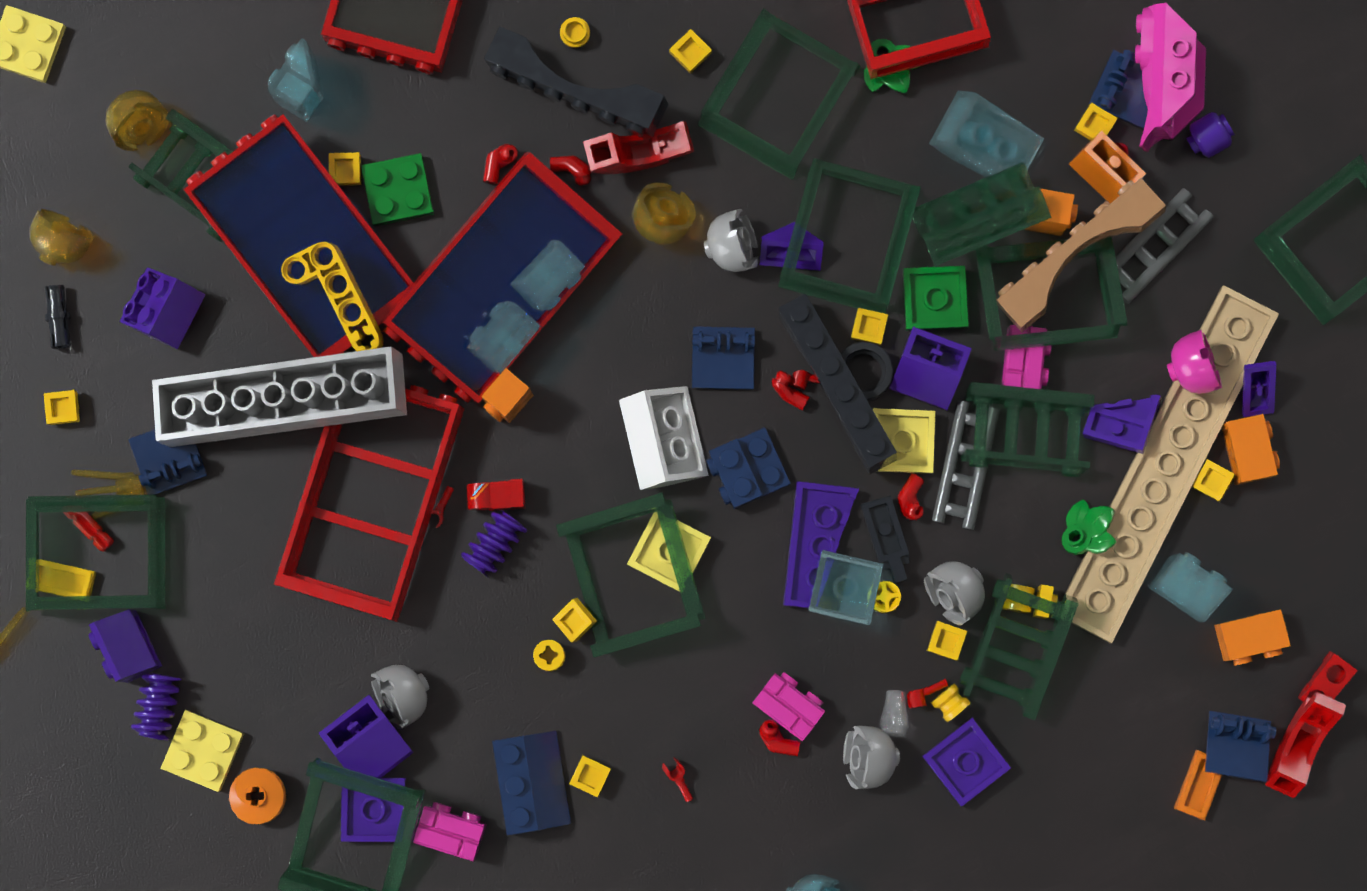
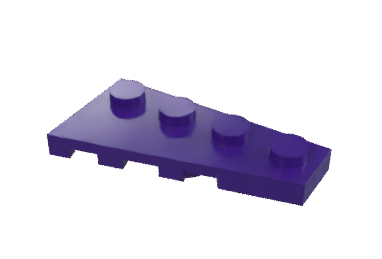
(817, 525)

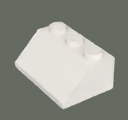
(663, 437)

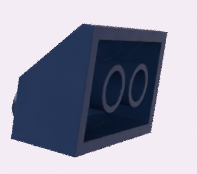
(531, 782)

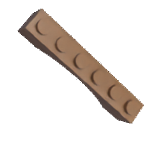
(1129, 213)

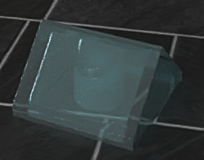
(845, 588)

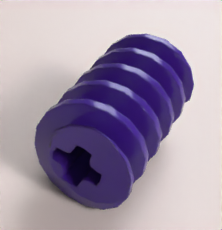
(493, 542)
(156, 706)

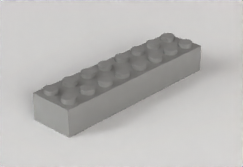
(279, 397)

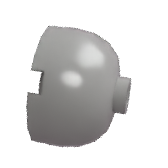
(731, 242)
(957, 590)
(401, 693)
(870, 757)

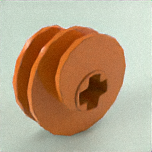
(267, 808)

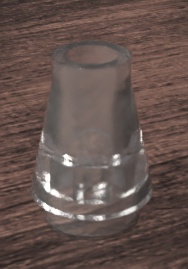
(894, 714)

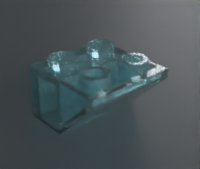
(297, 82)
(1190, 586)

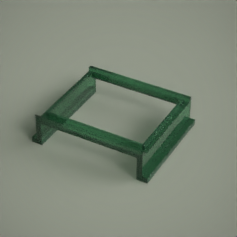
(745, 140)
(1289, 265)
(1109, 286)
(834, 291)
(98, 503)
(679, 559)
(304, 879)

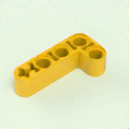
(340, 301)

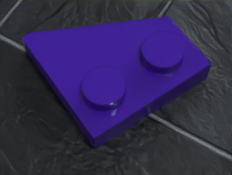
(1123, 423)

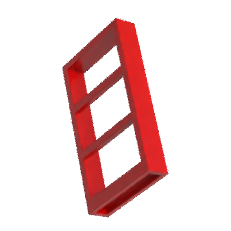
(924, 53)
(308, 509)

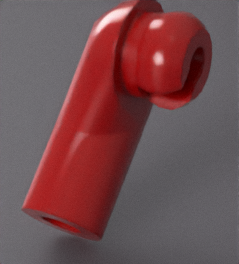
(574, 165)
(787, 393)
(908, 499)

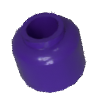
(1210, 134)

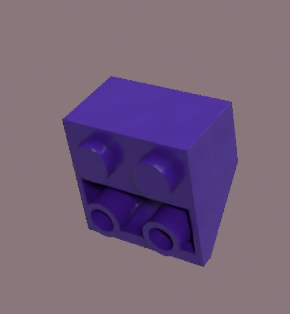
(162, 307)
(930, 368)
(124, 646)
(366, 740)

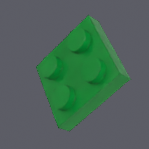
(397, 189)
(935, 298)

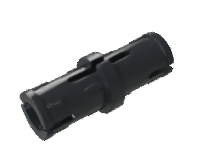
(57, 316)

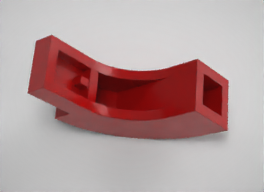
(633, 153)
(1301, 742)

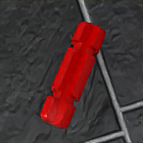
(91, 529)

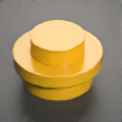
(575, 32)

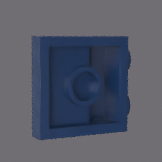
(747, 468)

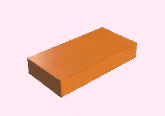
(1197, 788)

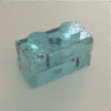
(548, 276)
(502, 336)

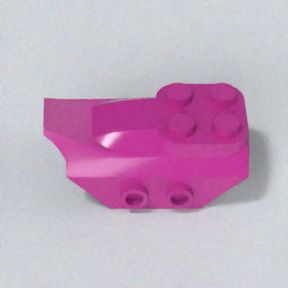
(1171, 73)

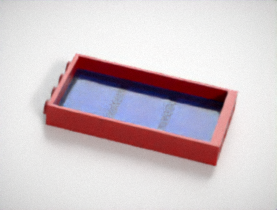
(279, 200)
(481, 264)

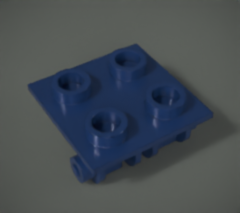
(1122, 89)
(723, 357)
(165, 466)
(1238, 746)

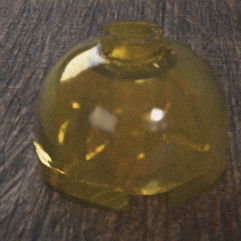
(135, 118)
(663, 214)
(57, 238)

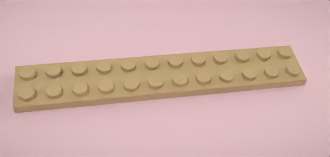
(1167, 468)

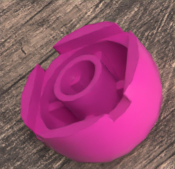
(1194, 364)

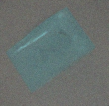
(984, 136)

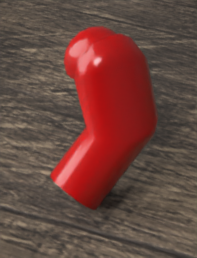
(497, 160)
(775, 741)

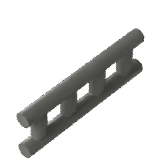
(1174, 243)
(950, 477)

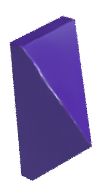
(776, 244)
(1259, 388)

